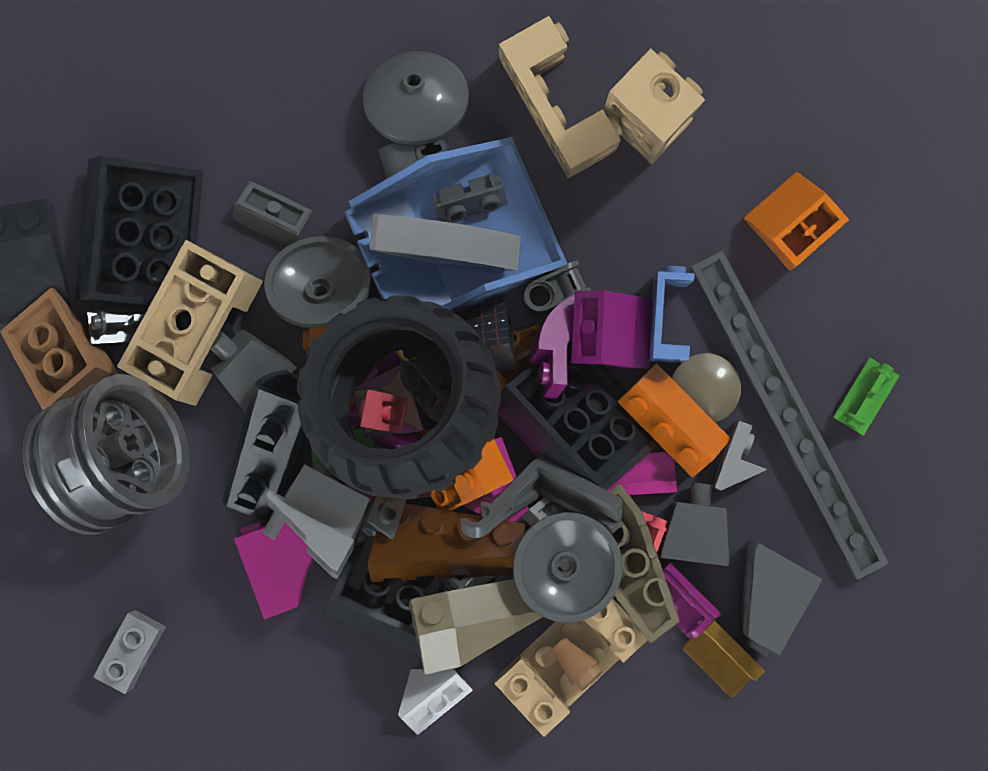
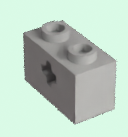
(129, 651)

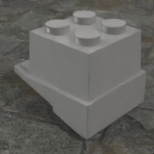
(321, 514)

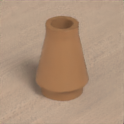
(578, 665)

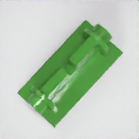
(866, 396)

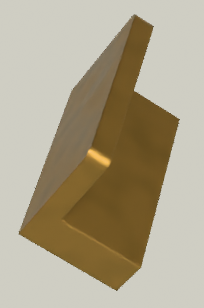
(723, 659)

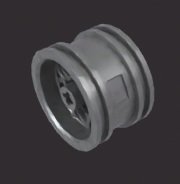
(106, 455)

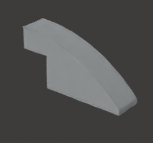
(444, 242)

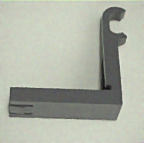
(555, 484)

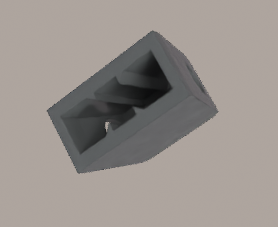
(244, 361)
(697, 530)

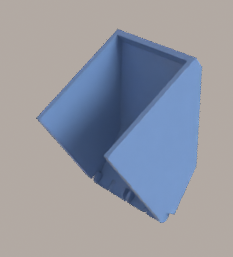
(411, 194)

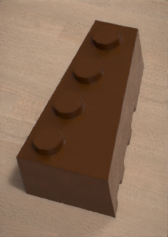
(433, 545)

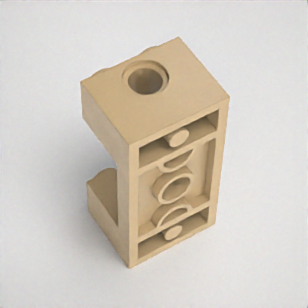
(525, 59)
(645, 112)
(208, 291)
(537, 680)

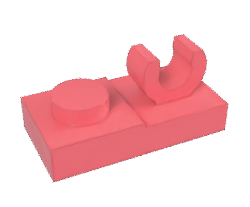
(383, 411)

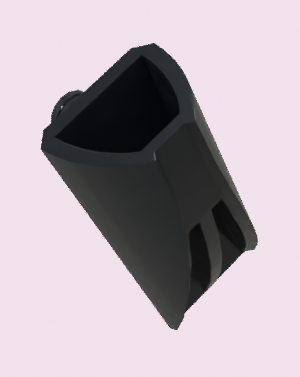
(266, 445)

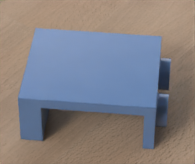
(666, 352)

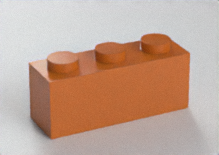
(674, 420)

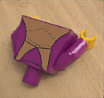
(385, 378)

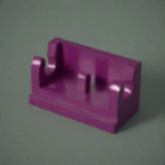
(692, 607)

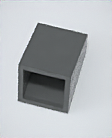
(773, 598)

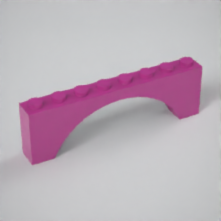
(281, 565)

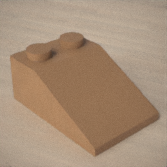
(55, 350)

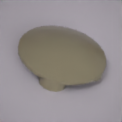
(710, 384)

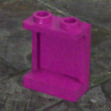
(611, 329)

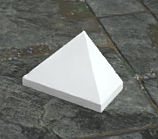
(430, 697)

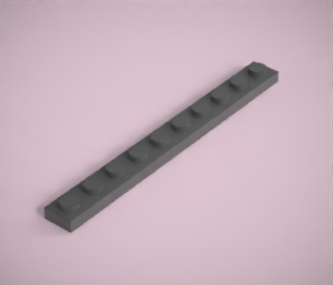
(789, 415)

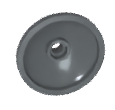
(415, 112)
(316, 268)
(592, 570)

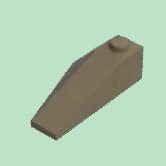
(642, 584)
(467, 622)

